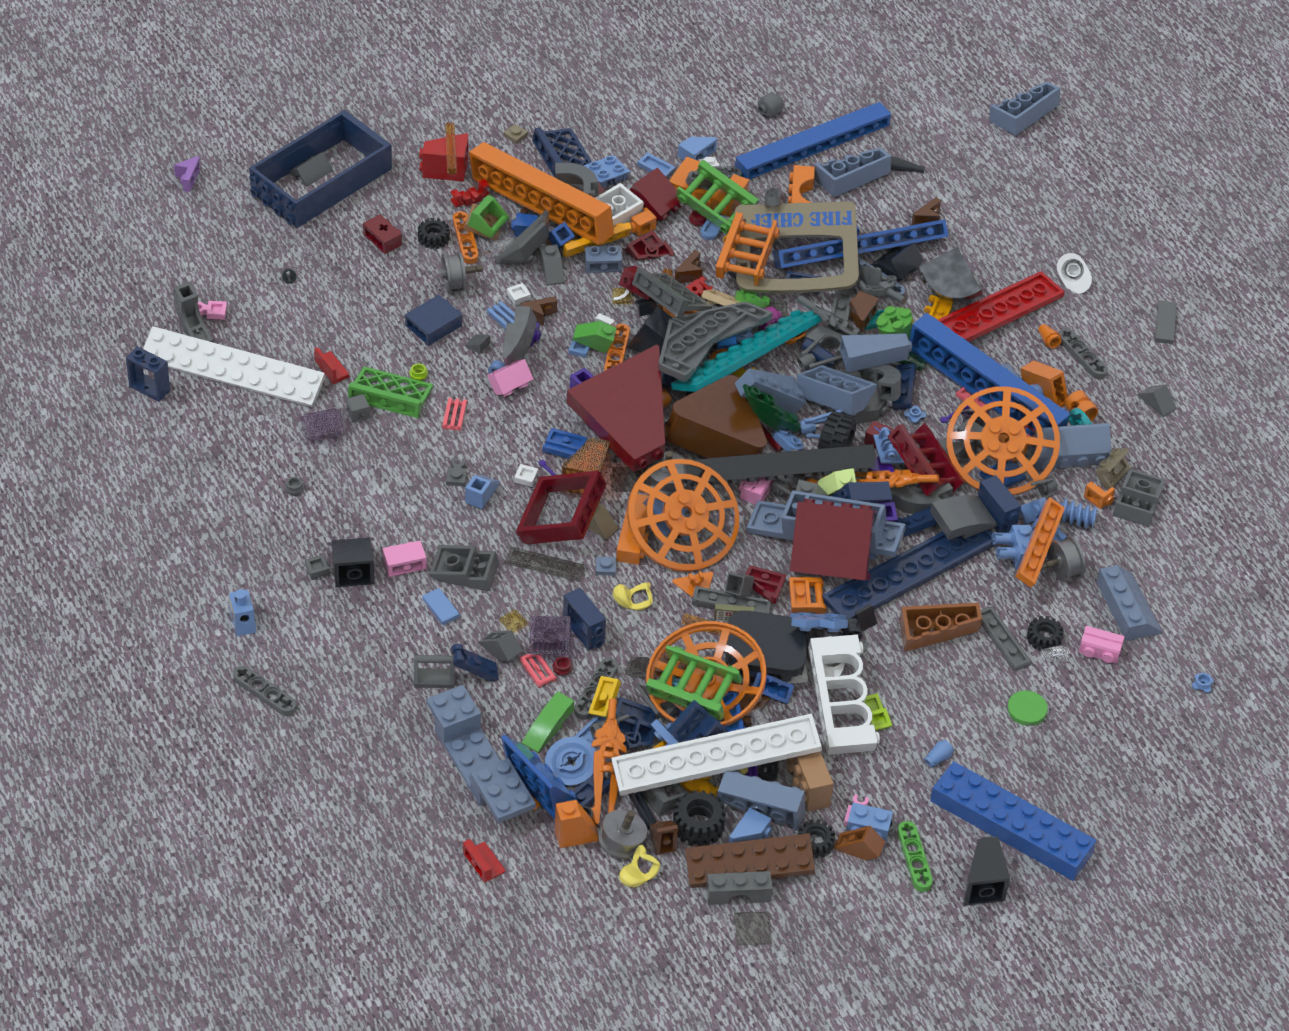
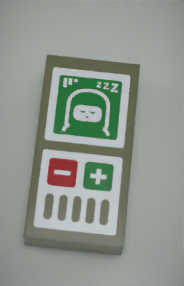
(724, 611)

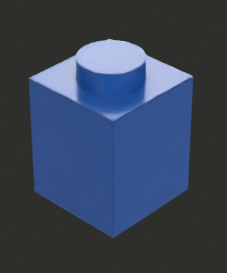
(522, 222)
(560, 235)

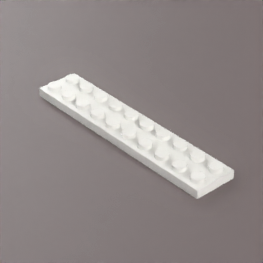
(236, 367)
(716, 754)

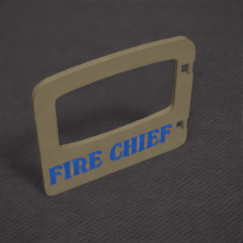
(803, 221)

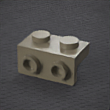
(1113, 468)

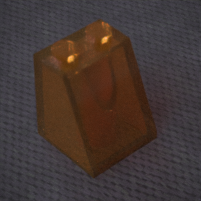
(590, 457)

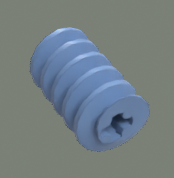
(1078, 514)

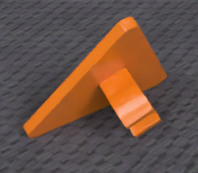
(689, 582)

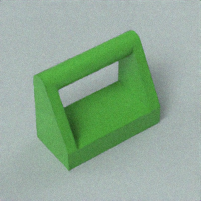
(491, 206)

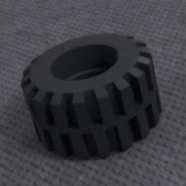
(837, 431)
(699, 831)

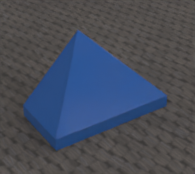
(775, 688)

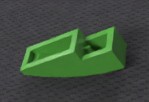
(548, 722)

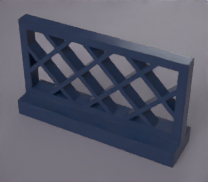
(552, 156)

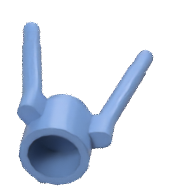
(808, 425)

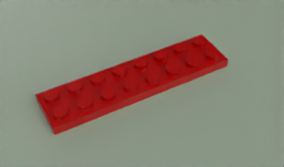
(1003, 306)

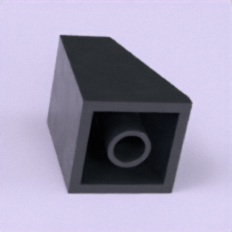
(651, 332)
(353, 562)
(988, 874)

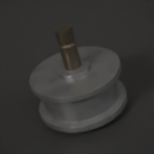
(454, 271)
(663, 472)
(1066, 559)
(622, 833)

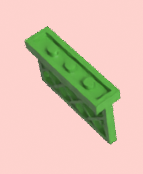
(390, 399)

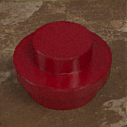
(697, 219)
(562, 666)

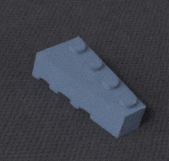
(1026, 108)
(852, 171)
(780, 386)
(769, 798)

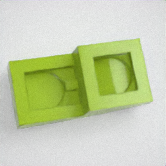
(880, 716)

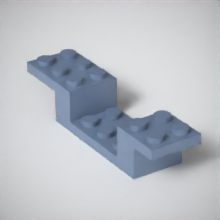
(779, 521)
(487, 777)

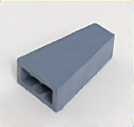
(873, 350)

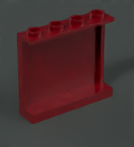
(832, 539)

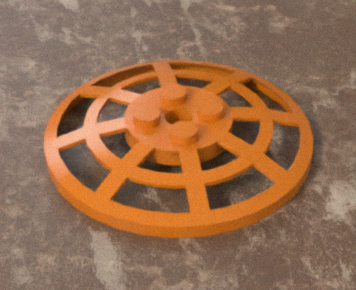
(1003, 451)
(676, 521)
(698, 674)

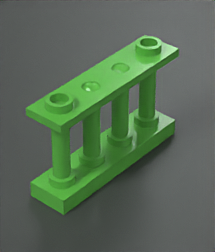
(721, 182)
(677, 693)

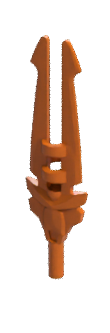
(896, 479)
(610, 742)

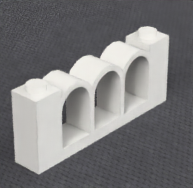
(842, 650)

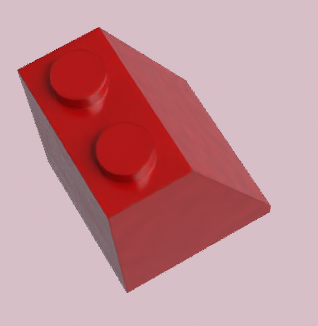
(435, 159)

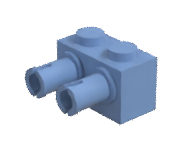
(1017, 543)

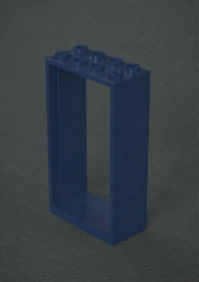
(320, 139)

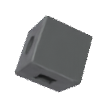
(357, 405)
(739, 584)

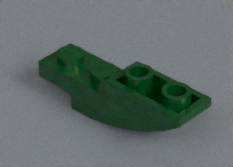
(768, 412)

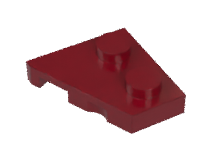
(767, 582)

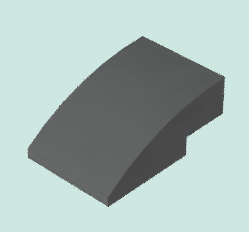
(519, 334)
(1139, 497)
(962, 516)
(465, 566)

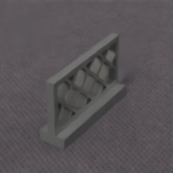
(669, 292)

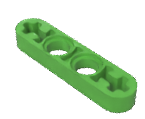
(916, 856)

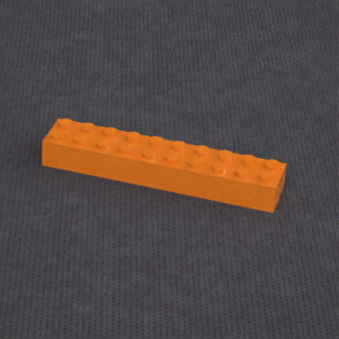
(542, 192)

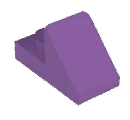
(188, 172)

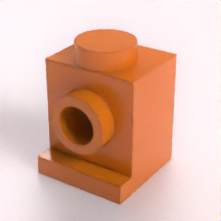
(643, 222)

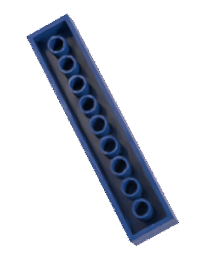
(976, 370)

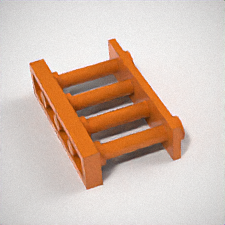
(734, 238)

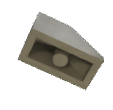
(603, 523)

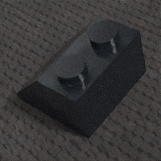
(899, 261)

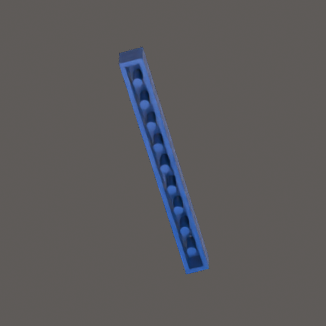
(813, 140)
(865, 243)

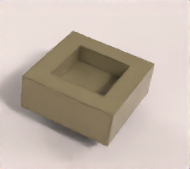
(515, 133)

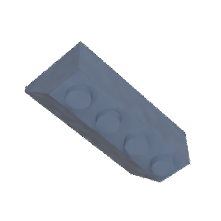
(836, 389)
(1078, 446)
(1127, 603)

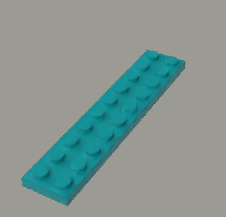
(748, 350)

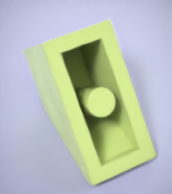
(837, 480)

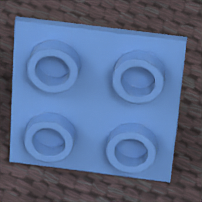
(608, 170)
(885, 448)

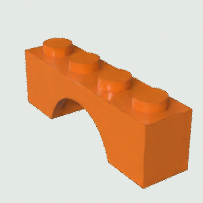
(802, 181)

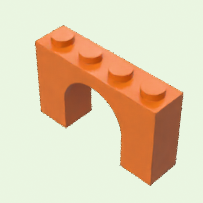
(688, 165)

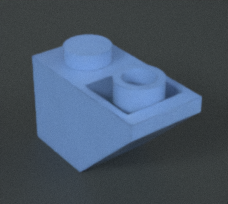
(480, 490)

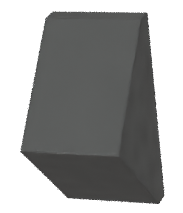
(1159, 399)

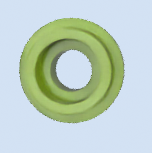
(418, 372)

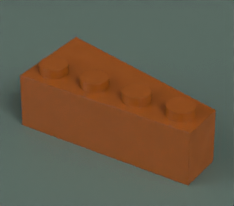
(937, 623)

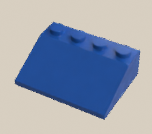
(537, 776)

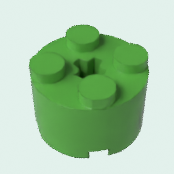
(895, 321)

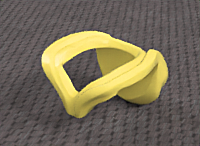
(623, 596)
(632, 876)

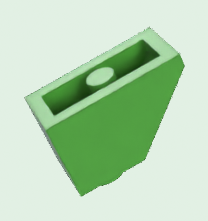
(595, 335)

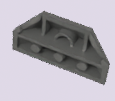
(527, 243)

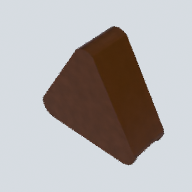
(716, 422)

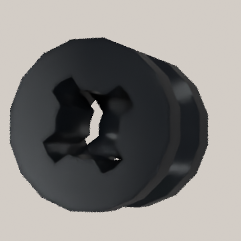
(853, 628)

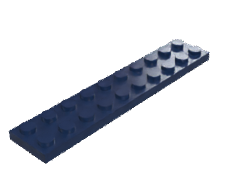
(906, 572)

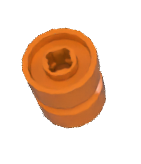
(1081, 401)

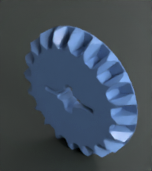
(574, 749)

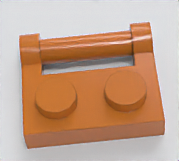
(800, 594)

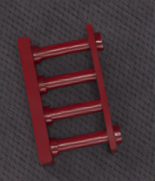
(917, 463)

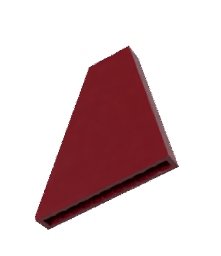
(626, 408)

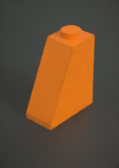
(1048, 378)
(573, 825)

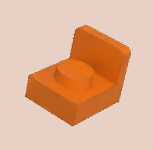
(1098, 496)

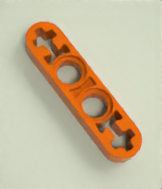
(465, 238)
(618, 351)

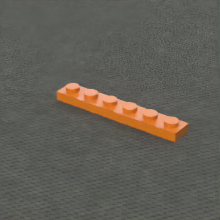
(1040, 542)

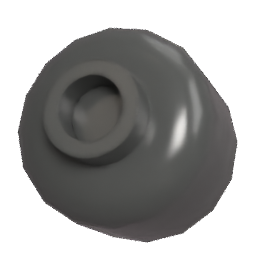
(770, 105)

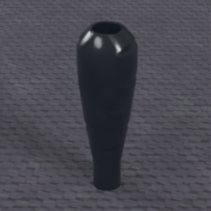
(903, 165)

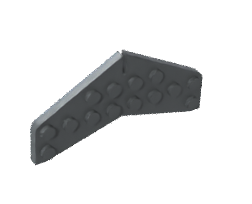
(694, 334)

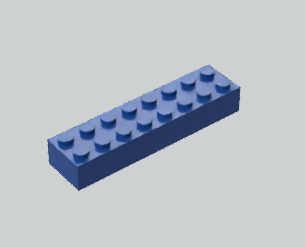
(1013, 820)

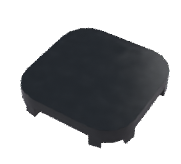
(779, 641)

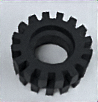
(433, 240)
(1044, 625)
(825, 832)

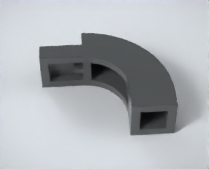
(577, 177)
(188, 312)
(887, 379)
(915, 501)

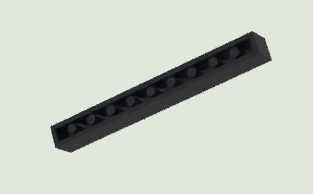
(785, 463)

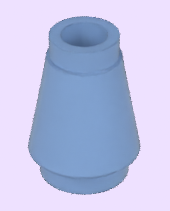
(939, 753)

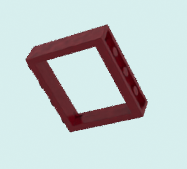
(593, 487)

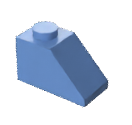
(697, 147)
(752, 827)

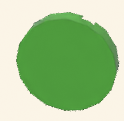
(753, 298)
(1027, 707)

